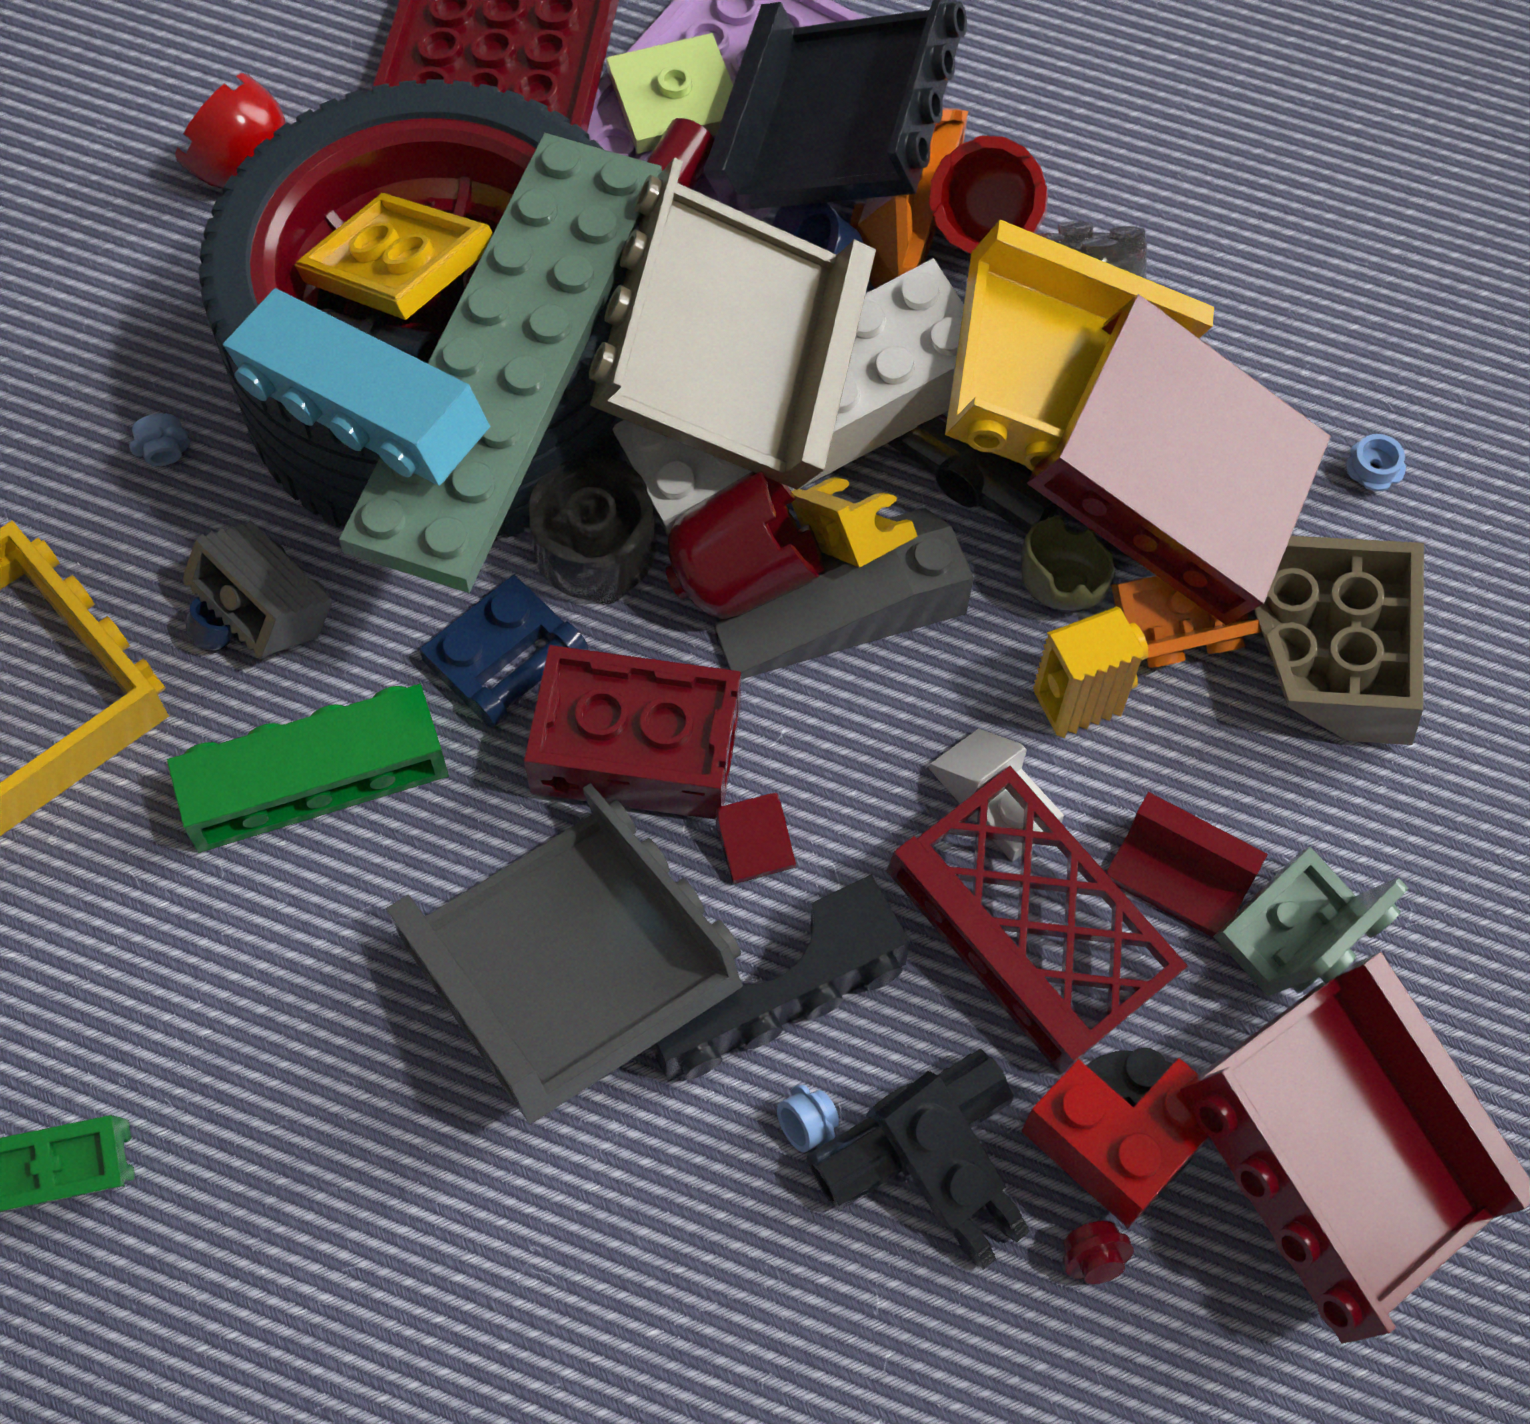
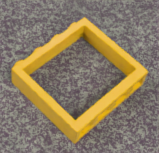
(107, 731)

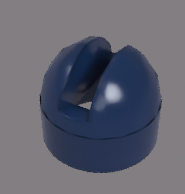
(205, 628)

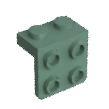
(1305, 925)

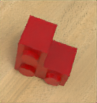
(1109, 1146)

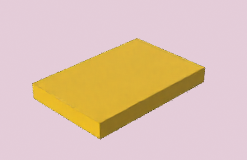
(394, 255)

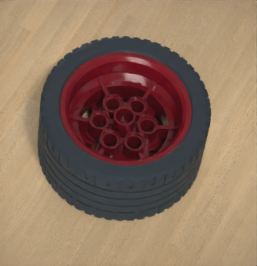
(418, 142)

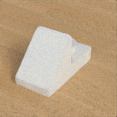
(977, 762)

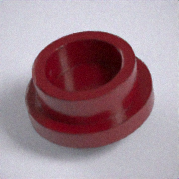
(1096, 1252)

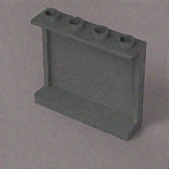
(572, 958)

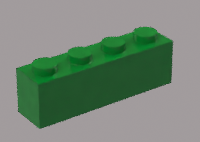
(306, 767)

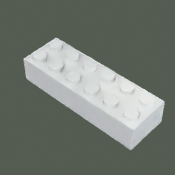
(893, 384)

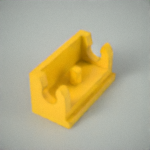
(850, 529)

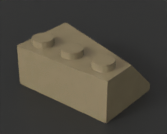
(1350, 635)

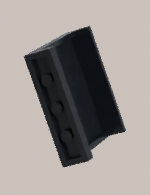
(834, 107)

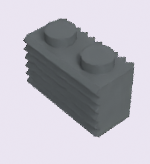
(256, 589)

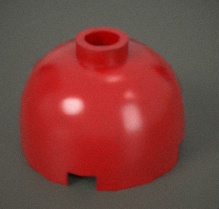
(229, 130)

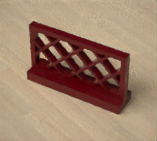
(990, 951)

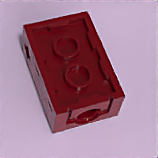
(634, 730)

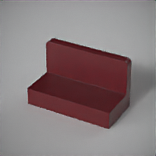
(1185, 865)

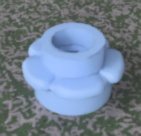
(159, 439)
(1378, 450)
(808, 1118)

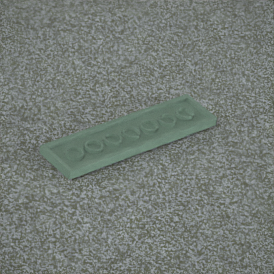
(516, 349)

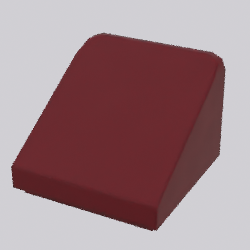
(754, 838)

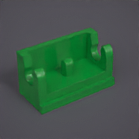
(64, 1162)

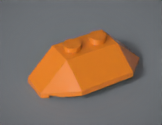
(904, 225)

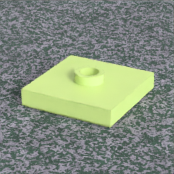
(668, 84)

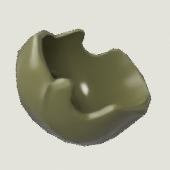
(1065, 566)

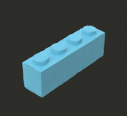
(356, 387)

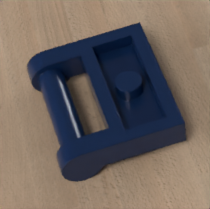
(490, 639)

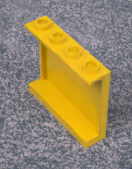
(1036, 338)

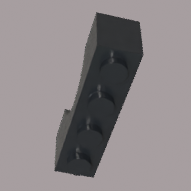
(850, 946)

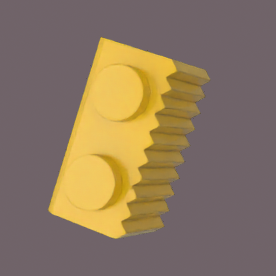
(1089, 670)

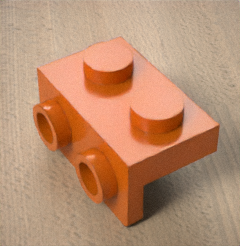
(1175, 622)

